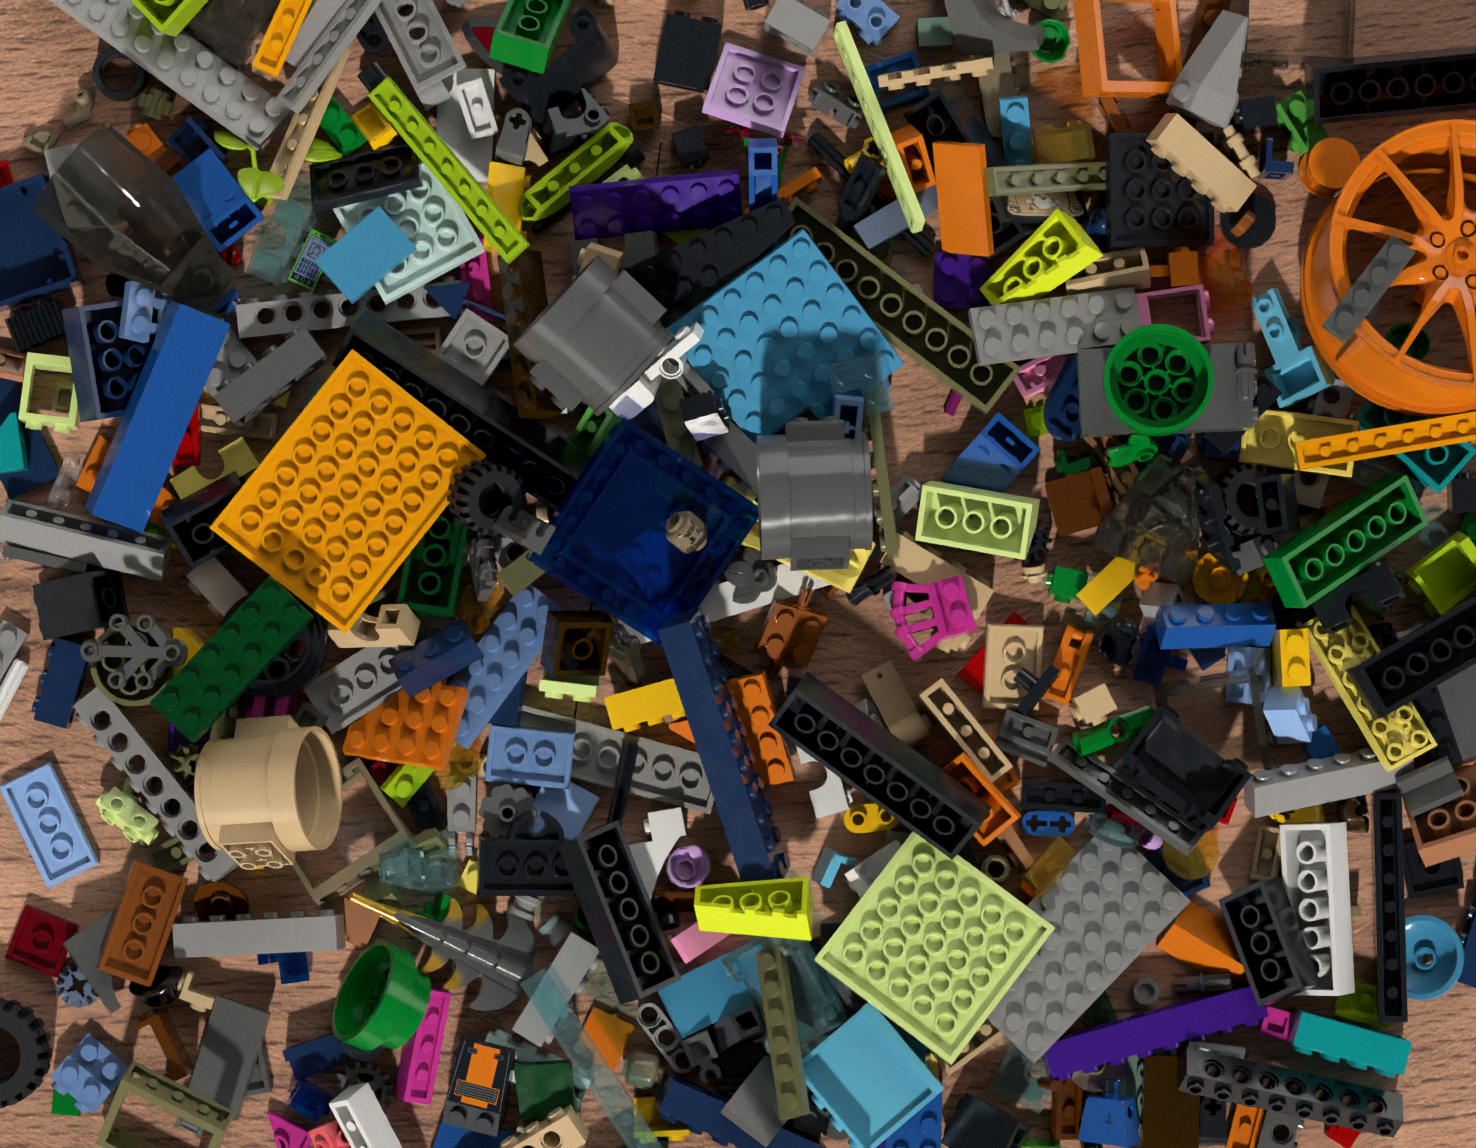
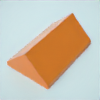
(971, 777)
(1202, 942)

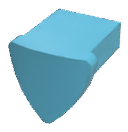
(829, 865)

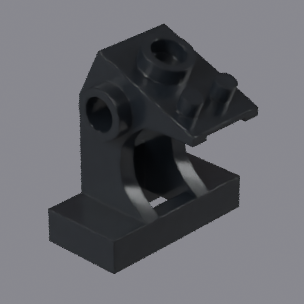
(564, 133)

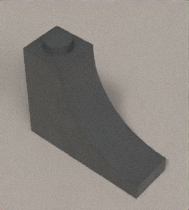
(984, 30)
(85, 951)

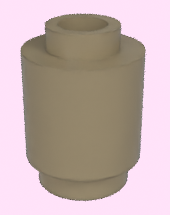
(1003, 871)

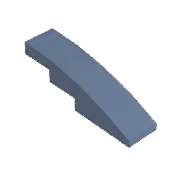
(891, 219)

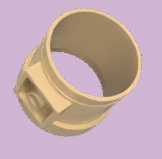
(269, 791)

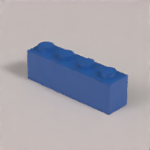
(1215, 625)

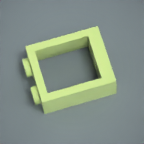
(36, 421)

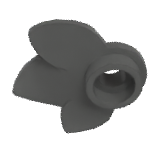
(746, 577)

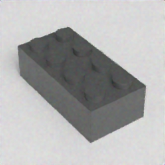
(271, 377)

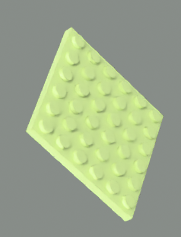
(934, 946)

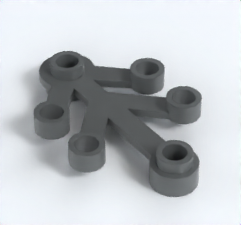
(139, 652)

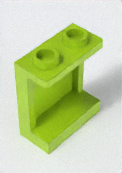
(1445, 574)

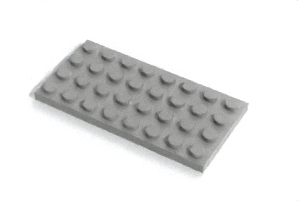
(1103, 919)

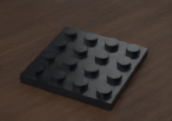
(1151, 201)

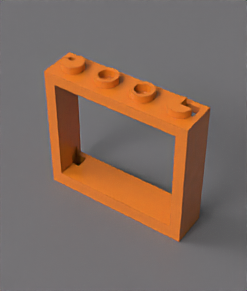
(1093, 54)

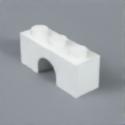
(829, 797)

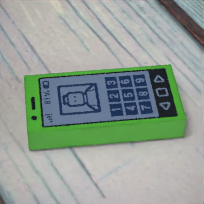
(305, 270)

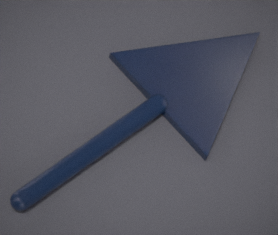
(452, 299)

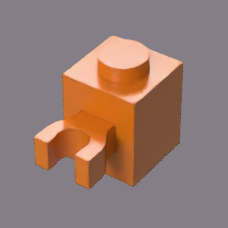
(1180, 268)

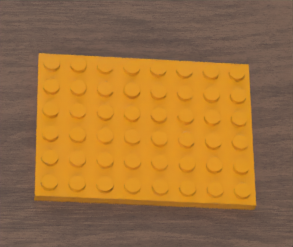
(346, 491)

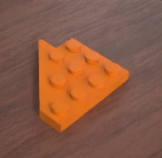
(756, 711)
(411, 729)

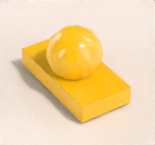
(374, 126)

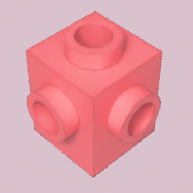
(329, 1135)

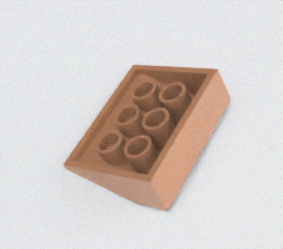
(1451, 827)

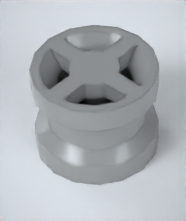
(524, 906)
(556, 928)

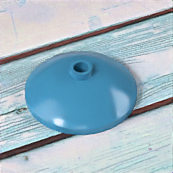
(1436, 938)

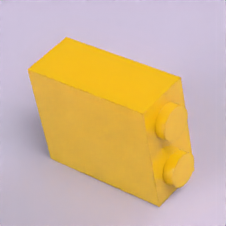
(1290, 658)

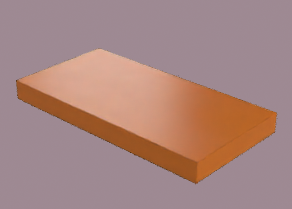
(963, 198)

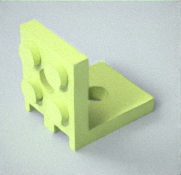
(581, 687)

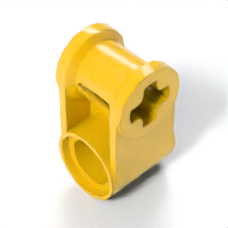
(1303, 815)

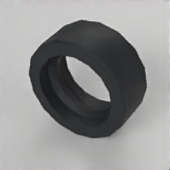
(117, 95)

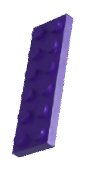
(655, 204)

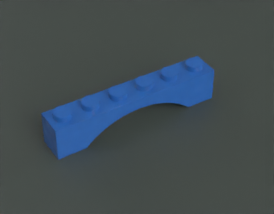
(762, 177)

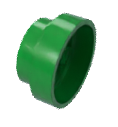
(1167, 343)
(381, 998)

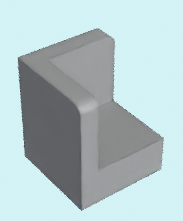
(1160, 595)

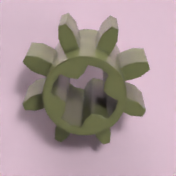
(155, 104)
(185, 761)

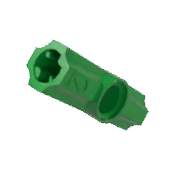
(1100, 736)

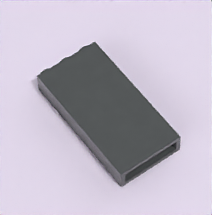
(1222, 413)

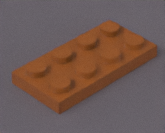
(141, 923)

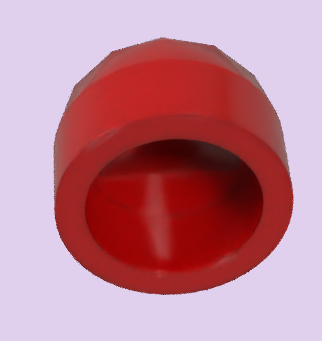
(237, 255)

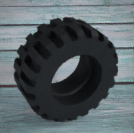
(33, 1050)

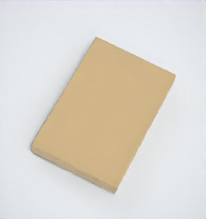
(1006, 652)

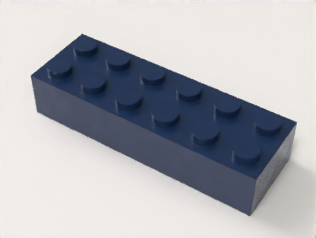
(701, 1113)

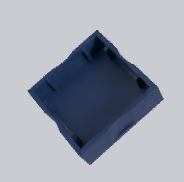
(32, 253)

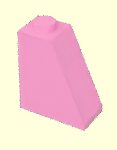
(692, 942)

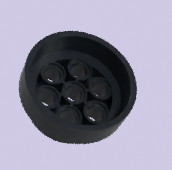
(299, 669)

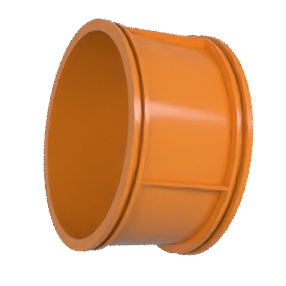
(1441, 267)

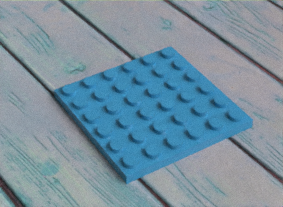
(776, 334)

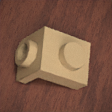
(198, 999)

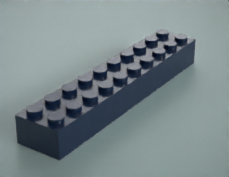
(723, 746)

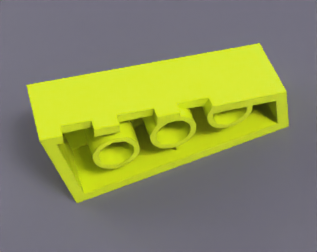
(1043, 261)
(757, 908)

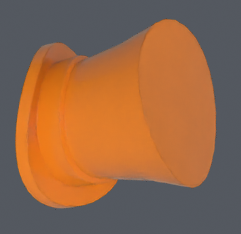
(1328, 167)

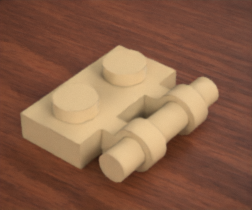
(1233, 144)

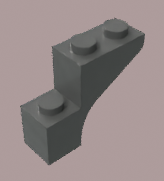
(1252, 551)

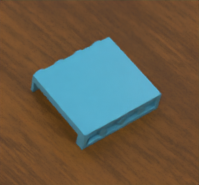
(868, 1078)

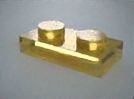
(1049, 866)

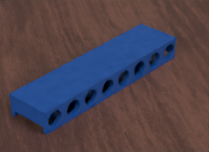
(157, 416)

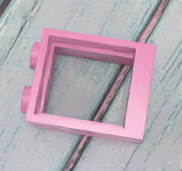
(1201, 301)

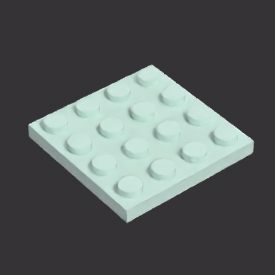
(431, 223)

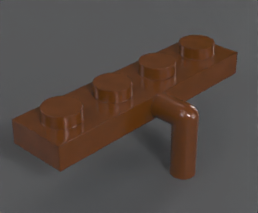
(1066, 1103)

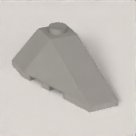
(1210, 78)

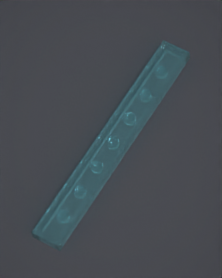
(589, 1061)

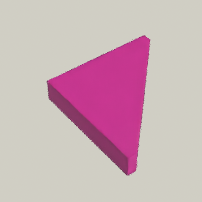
(288, 1133)

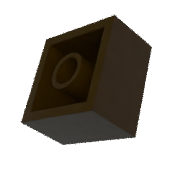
(576, 643)

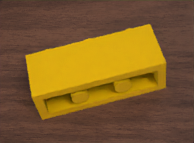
(644, 704)

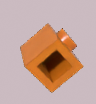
(146, 140)

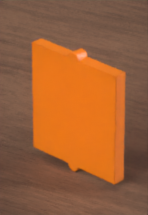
(608, 1034)

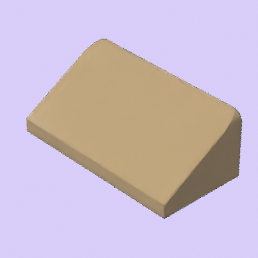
(1267, 854)

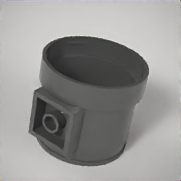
(594, 338)
(813, 494)

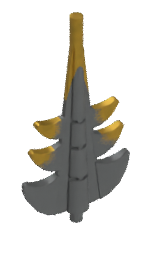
(498, 962)

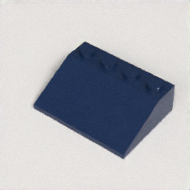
(101, 361)

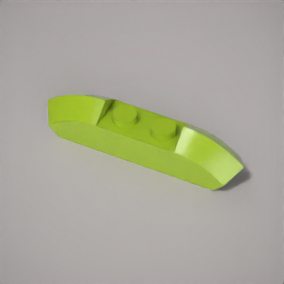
(578, 169)

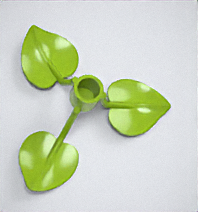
(262, 183)

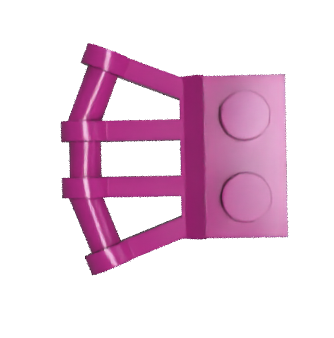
(949, 606)

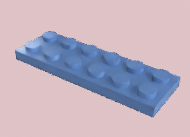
(508, 652)

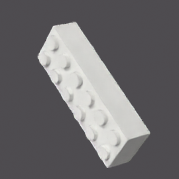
(1319, 892)

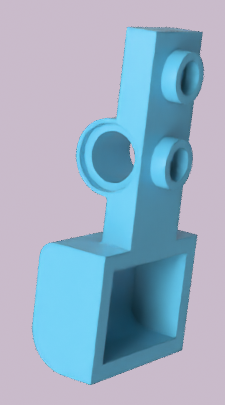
(1296, 370)

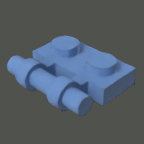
(138, 310)

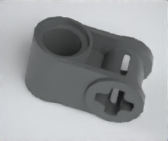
(514, 142)

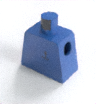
(1110, 1117)

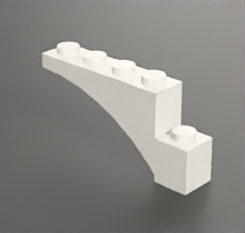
(649, 856)

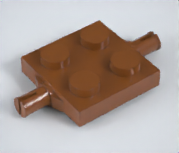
(790, 632)

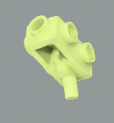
(124, 811)

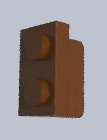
(1080, 500)

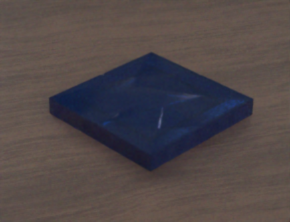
(614, 532)

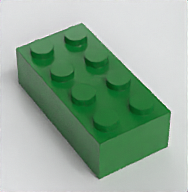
(529, 32)

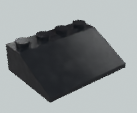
(1451, 717)

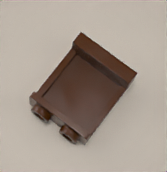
(169, 1041)

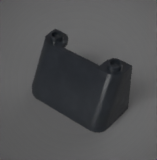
(575, 69)
(1182, 770)

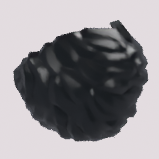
(1120, 641)

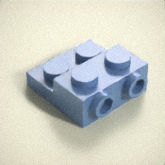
(89, 1074)

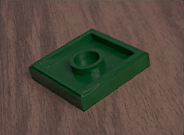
(544, 1087)

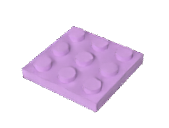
(753, 90)

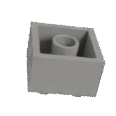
(798, 25)

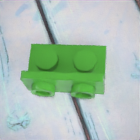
(1300, 131)

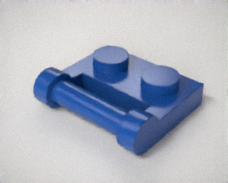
(898, 63)

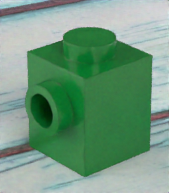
(1065, 583)

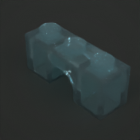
(275, 265)
(411, 871)

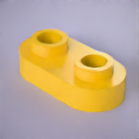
(871, 819)

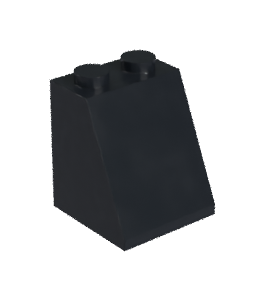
(79, 603)

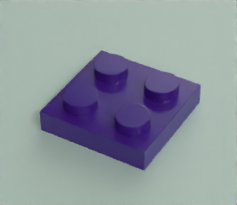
(959, 280)

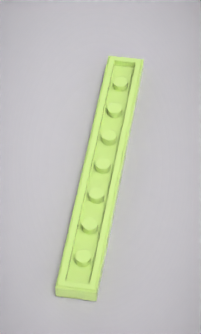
(878, 127)

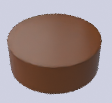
(1243, 223)

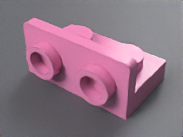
(1038, 378)

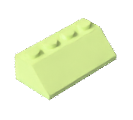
(976, 519)

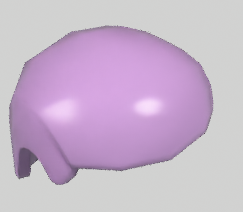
(688, 866)

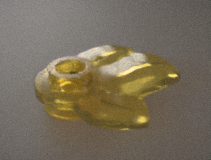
(488, 610)
(455, 773)

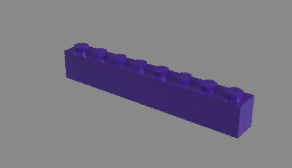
(1152, 1030)

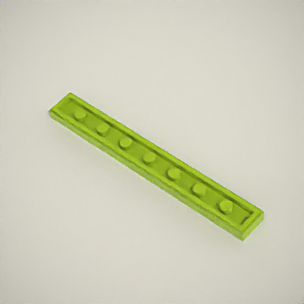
(448, 169)

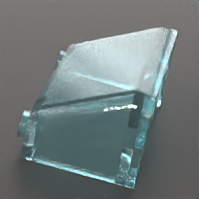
(813, 995)

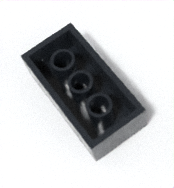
(1269, 941)

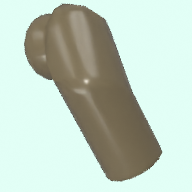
(82, 111)

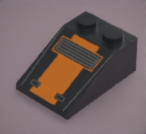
(480, 1086)

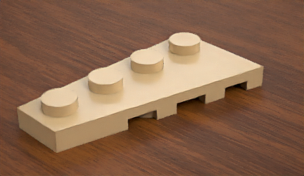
(924, 75)

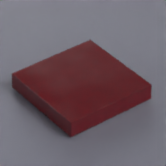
(40, 940)

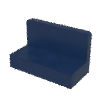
(1272, 169)
(315, 1055)

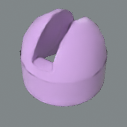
(1150, 840)

